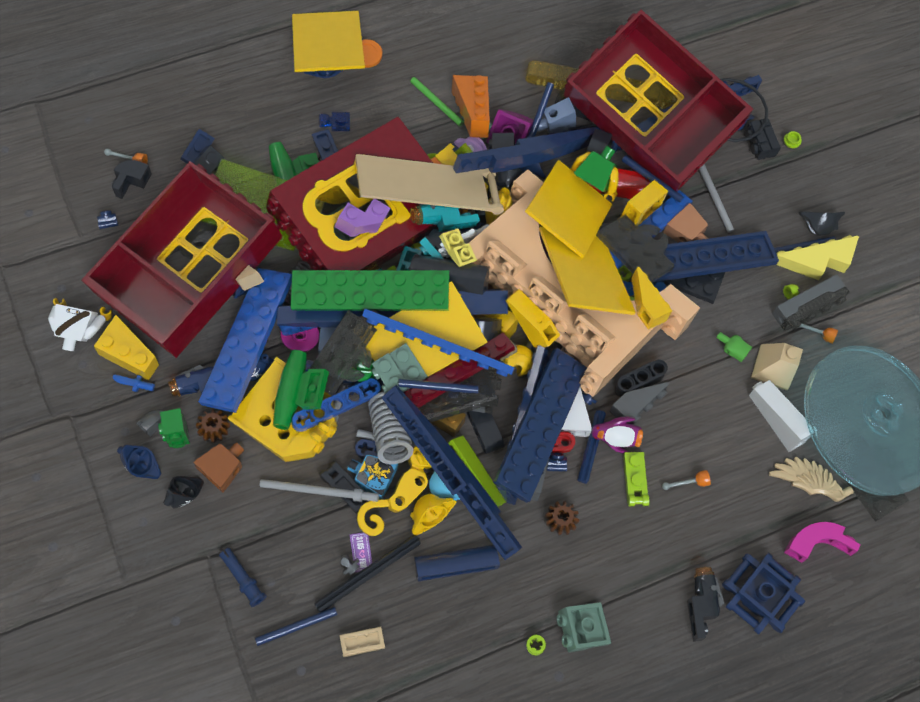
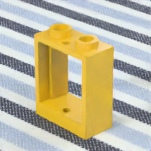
(645, 202)

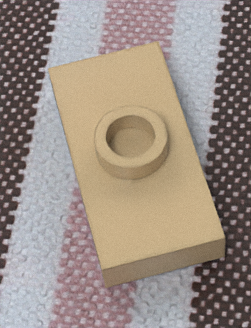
(362, 641)

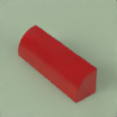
(629, 184)

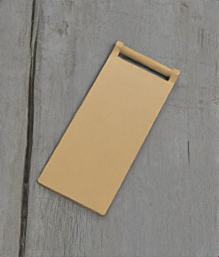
(425, 183)

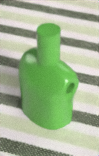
(735, 346)

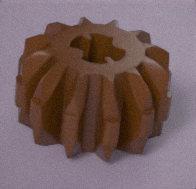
(213, 432)
(559, 524)

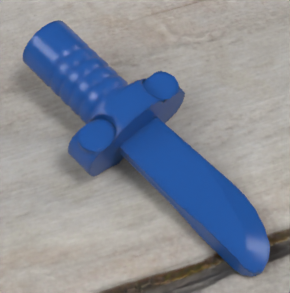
(136, 383)

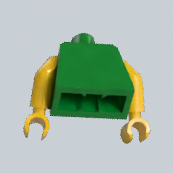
(598, 170)

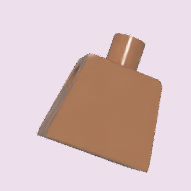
(687, 226)

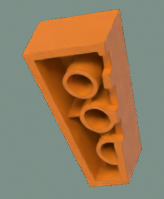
(473, 101)

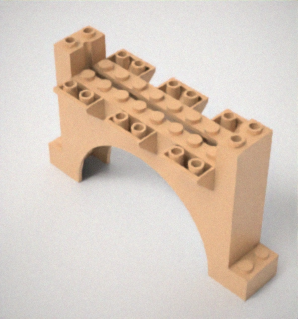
(592, 337)

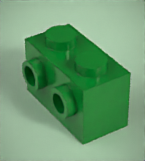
(174, 428)

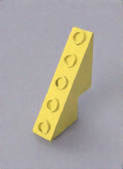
(814, 259)

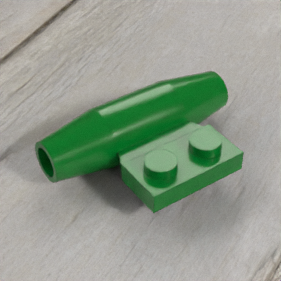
(283, 166)
(298, 389)

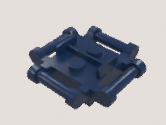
(763, 593)

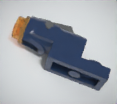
(190, 381)

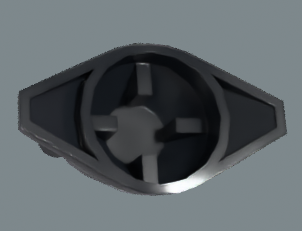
(821, 223)
(182, 491)

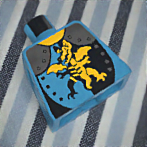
(373, 474)

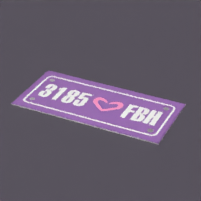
(361, 550)

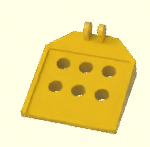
(259, 407)

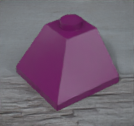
(511, 123)

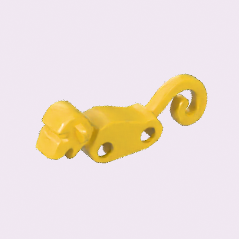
(405, 490)

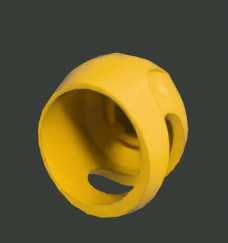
(521, 360)

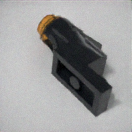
(706, 603)

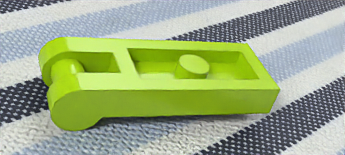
(635, 478)

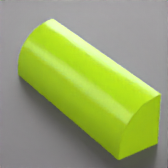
(470, 459)

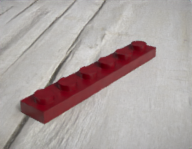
(460, 370)

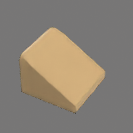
(249, 278)

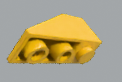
(649, 303)
(533, 320)

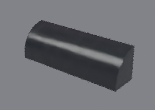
(467, 278)

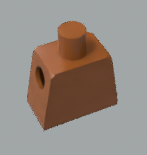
(220, 465)

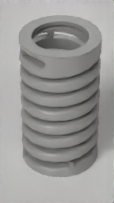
(388, 433)

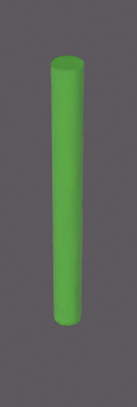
(436, 101)

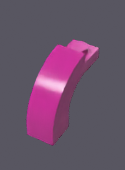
(821, 532)

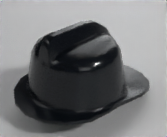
(506, 178)

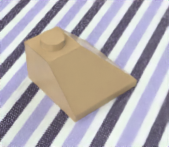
(777, 363)

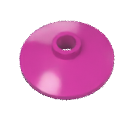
(309, 340)

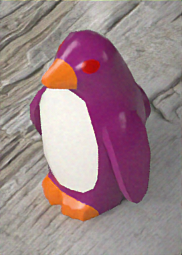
(618, 433)

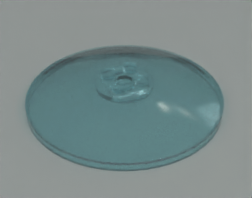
(847, 421)

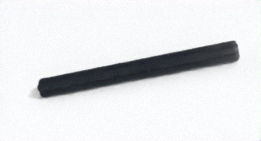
(367, 573)

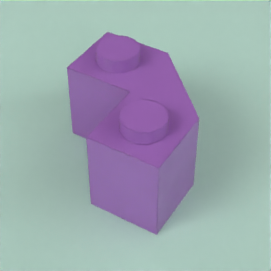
(355, 221)

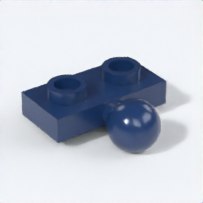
(196, 146)

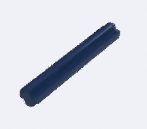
(590, 450)

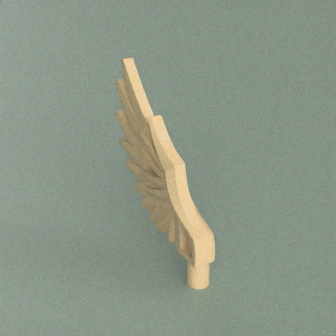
(810, 478)

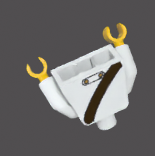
(75, 323)

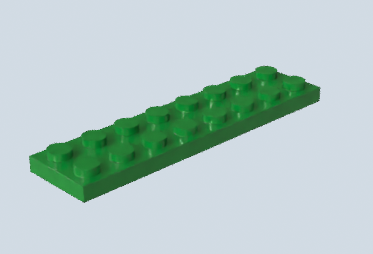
(370, 290)

